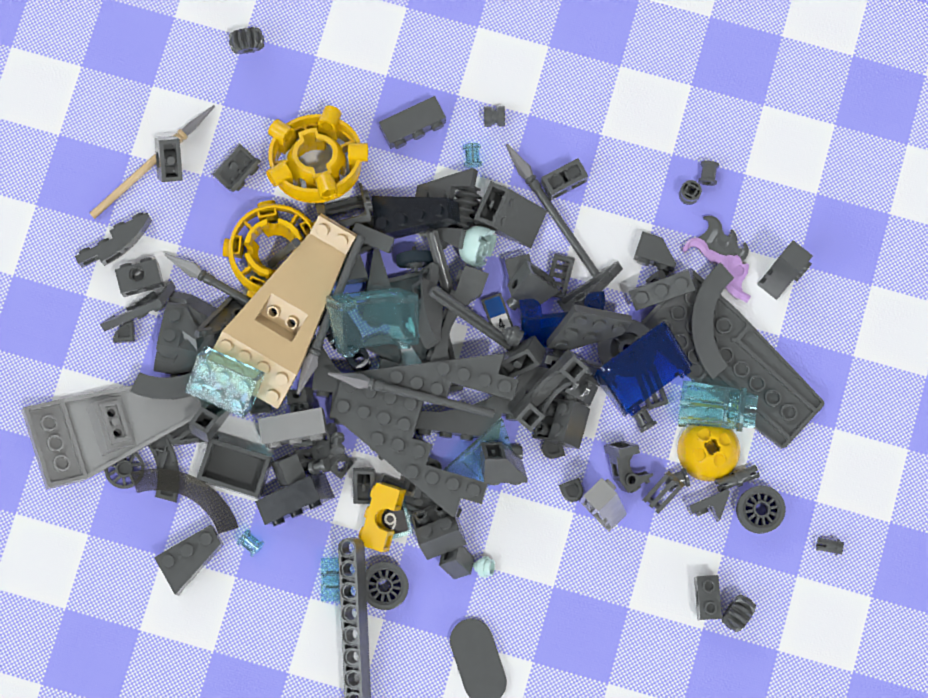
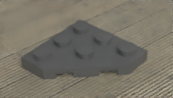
(587, 326)

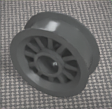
(767, 492)
(378, 567)

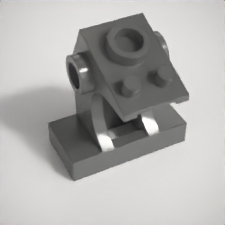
(620, 456)

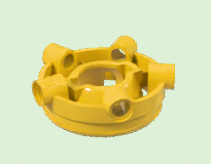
(314, 134)
(267, 215)

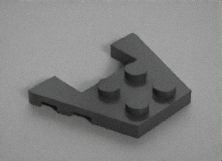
(446, 188)

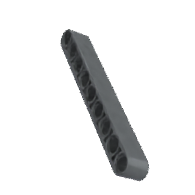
(351, 623)

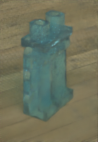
(716, 406)

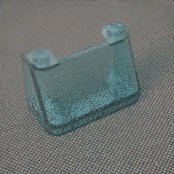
(373, 319)

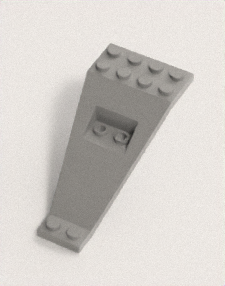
(76, 435)

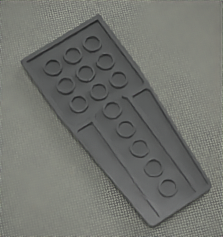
(783, 395)

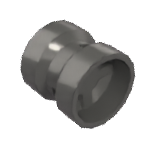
(494, 116)
(687, 195)

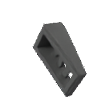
(564, 258)

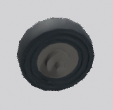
(414, 259)

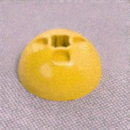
(706, 461)

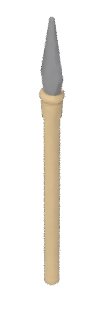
(182, 134)

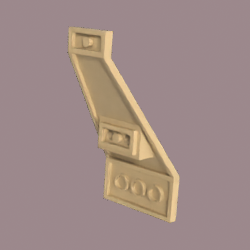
(296, 293)

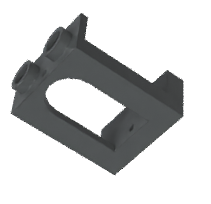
(362, 201)

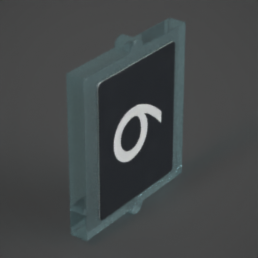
(398, 521)

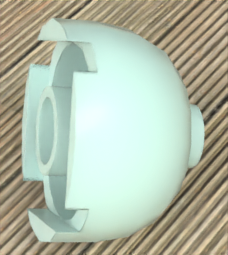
(477, 245)

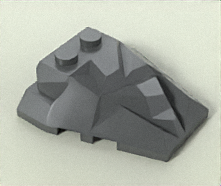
(176, 341)

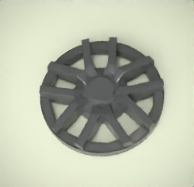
(124, 470)

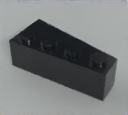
(413, 215)

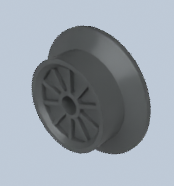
(611, 347)

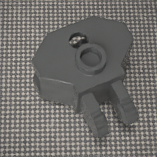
(581, 392)

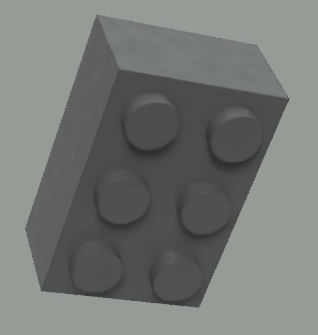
(235, 469)

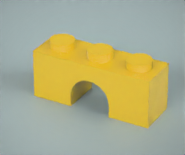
(374, 532)

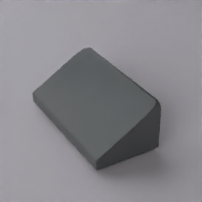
(374, 238)

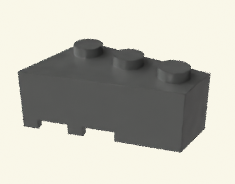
(186, 559)

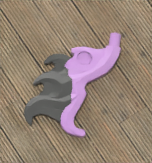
(724, 249)

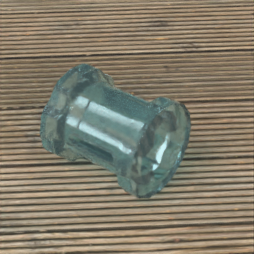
(472, 155)
(250, 543)

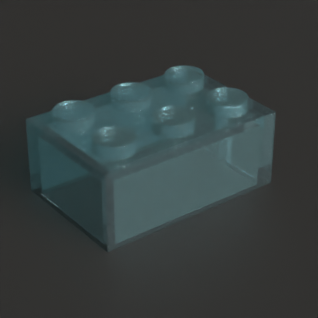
(224, 382)

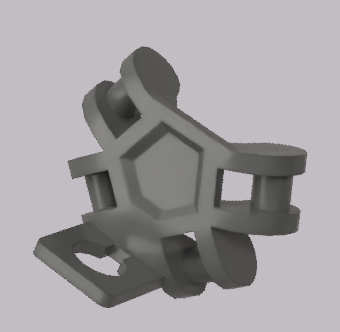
(326, 454)

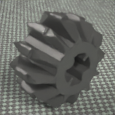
(246, 40)
(738, 613)

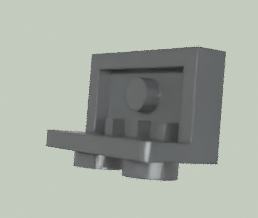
(236, 168)

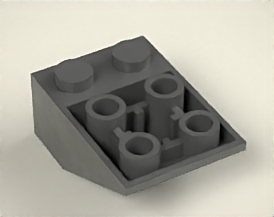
(510, 215)

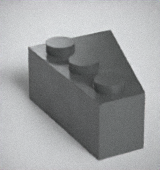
(788, 267)

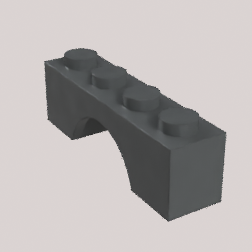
(562, 374)

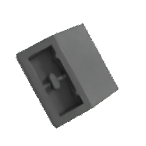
(563, 423)
(501, 465)
(437, 531)

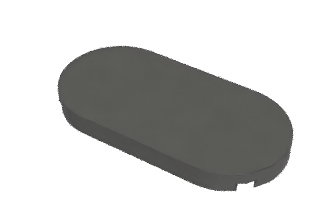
(478, 659)

